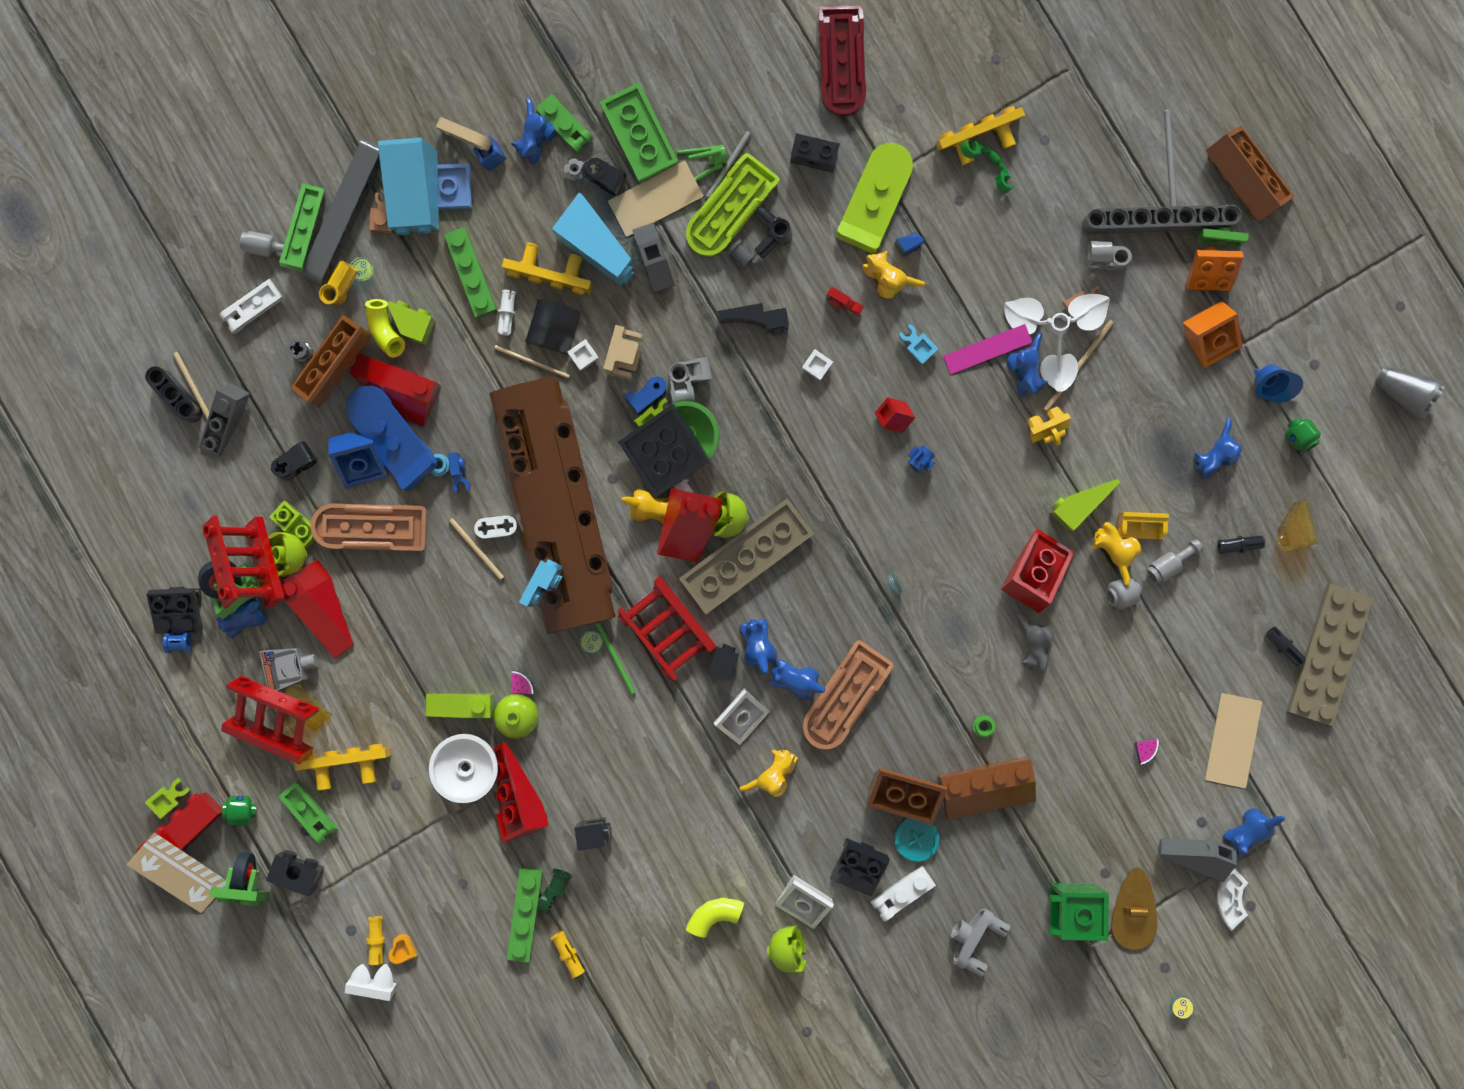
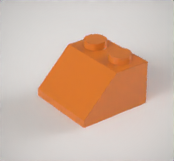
(1213, 333)

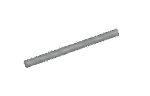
(736, 152)

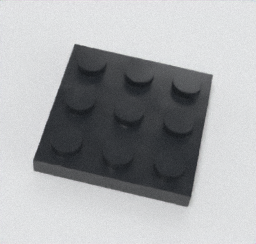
(664, 451)

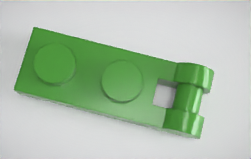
(564, 123)
(308, 812)

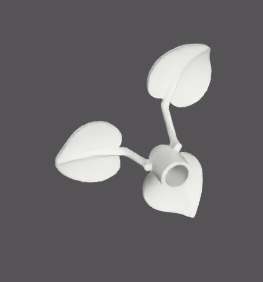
(1086, 310)

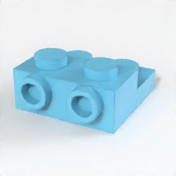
(546, 577)

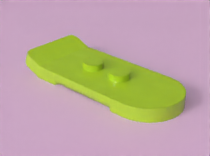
(876, 197)
(730, 206)

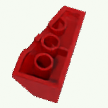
(518, 802)

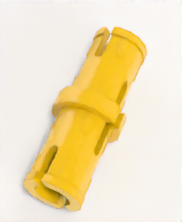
(375, 940)
(567, 954)

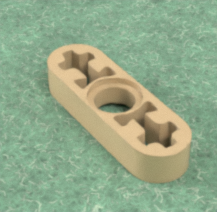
(463, 134)

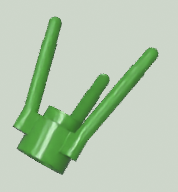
(715, 155)

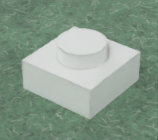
(583, 355)
(817, 365)

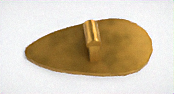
(1135, 912)

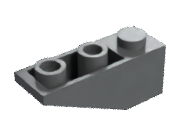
(223, 418)
(1202, 856)

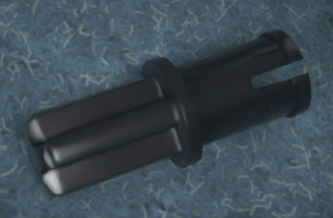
(1240, 544)
(1285, 646)

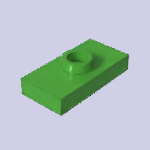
(1222, 237)

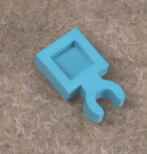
(920, 347)

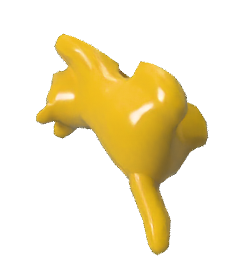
(889, 278)
(645, 506)
(1120, 550)
(774, 778)

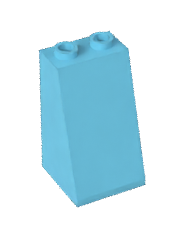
(410, 185)
(590, 238)

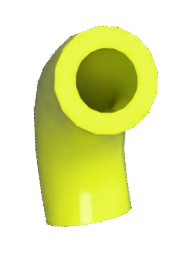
(381, 328)
(713, 912)

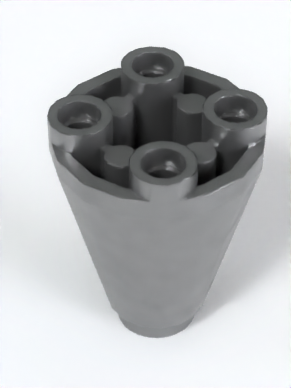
(1410, 390)

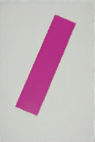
(987, 349)

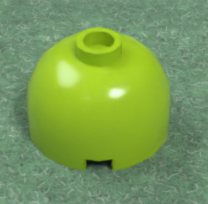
(732, 516)
(287, 552)
(516, 716)
(787, 950)

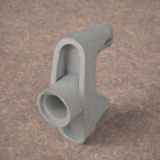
(969, 936)

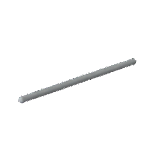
(1170, 158)

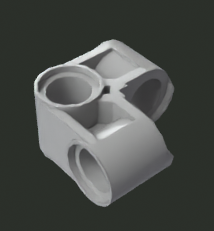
(1102, 256)
(695, 371)

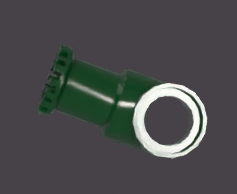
(555, 888)

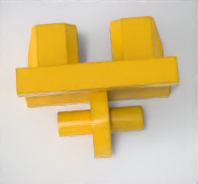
(1051, 430)

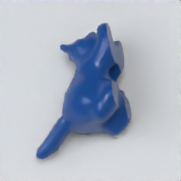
(535, 132)
(1026, 365)
(1225, 452)
(245, 616)
(759, 649)
(799, 681)
(1254, 830)

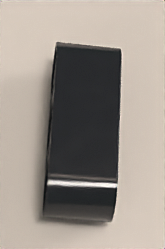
(164, 390)

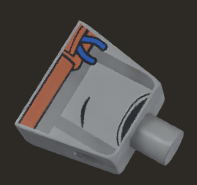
(286, 667)

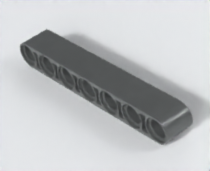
(342, 214)
(1170, 214)

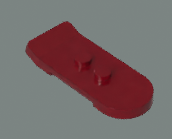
(842, 58)

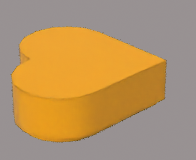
(402, 949)

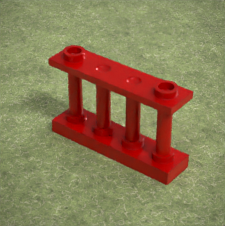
(260, 552)
(688, 625)
(261, 736)

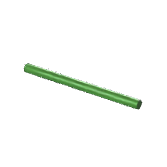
(621, 669)

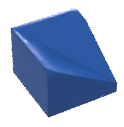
(492, 158)
(909, 244)

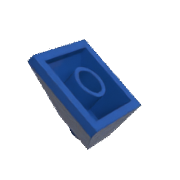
(355, 459)

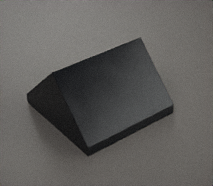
(553, 326)

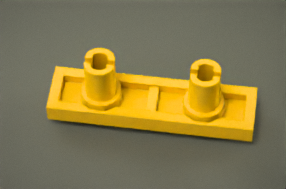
(989, 123)
(537, 275)
(364, 758)

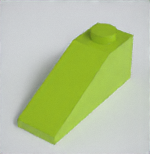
(1076, 508)
(460, 705)

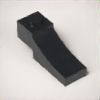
(773, 320)

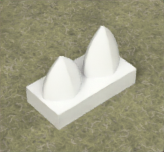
(379, 988)

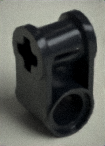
(607, 176)
(296, 460)

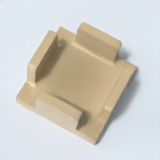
(623, 353)

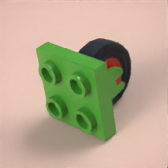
(209, 587)
(241, 883)

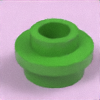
(990, 729)

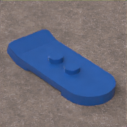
(394, 439)

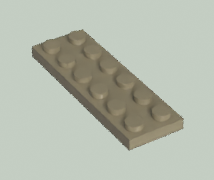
(746, 556)
(1330, 654)

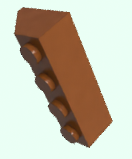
(1249, 173)
(331, 361)
(988, 787)

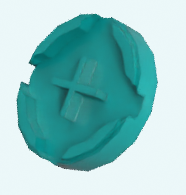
(916, 840)

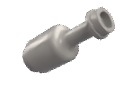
(259, 244)
(1171, 563)

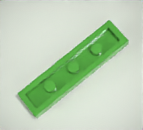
(302, 227)
(470, 272)
(524, 915)

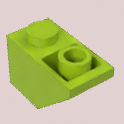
(411, 323)

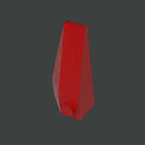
(409, 392)
(315, 602)

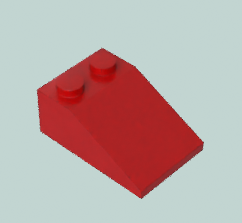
(688, 524)
(1038, 571)

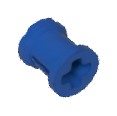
(177, 643)

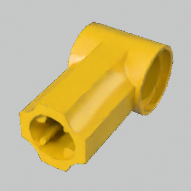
(340, 282)

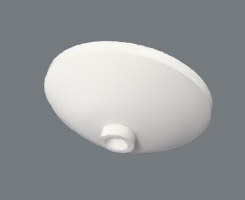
(448, 773)

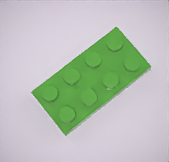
(639, 132)

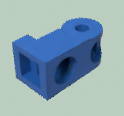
(648, 395)

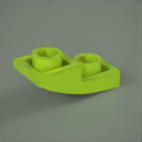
(293, 522)

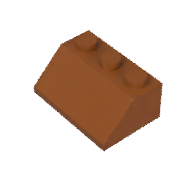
(905, 796)

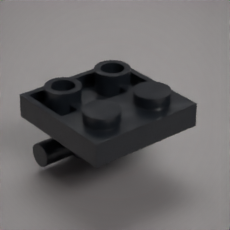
(175, 610)
(860, 867)

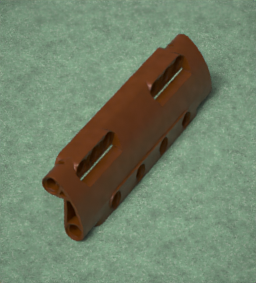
(550, 504)

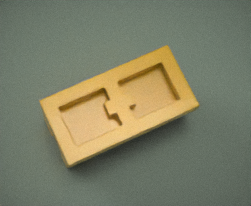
(1143, 525)

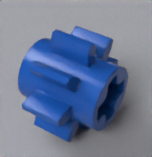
(921, 459)

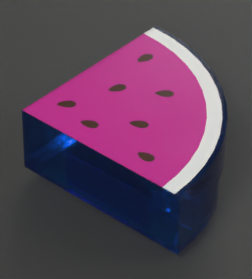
(521, 683)
(1147, 750)

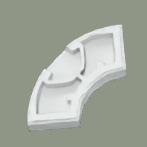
(1230, 900)

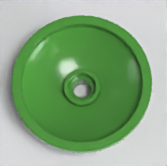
(702, 424)

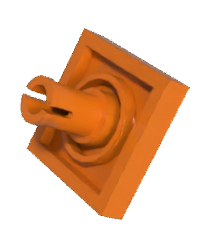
(1214, 269)

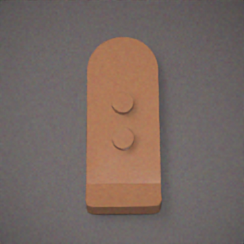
(370, 527)
(845, 696)

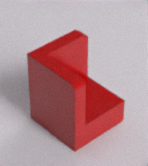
(894, 415)

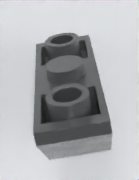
(653, 257)

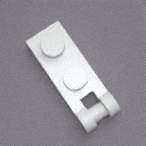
(251, 306)
(903, 893)

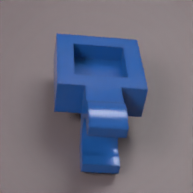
(457, 466)

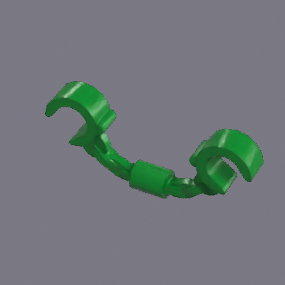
(974, 150)

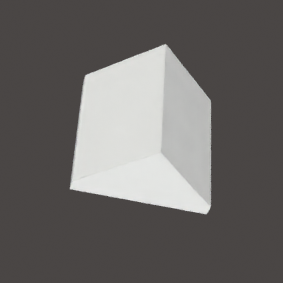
(741, 716)
(804, 902)

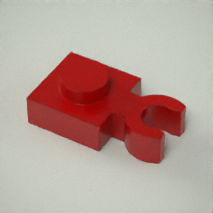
(838, 299)

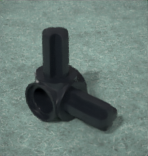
(773, 225)

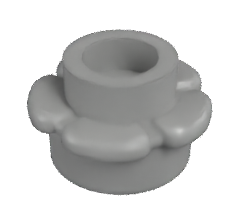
(568, 169)

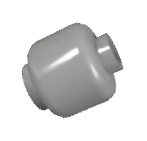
(1122, 596)

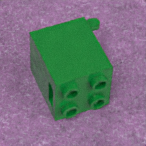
(1079, 911)

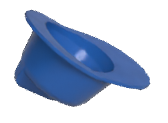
(1277, 384)

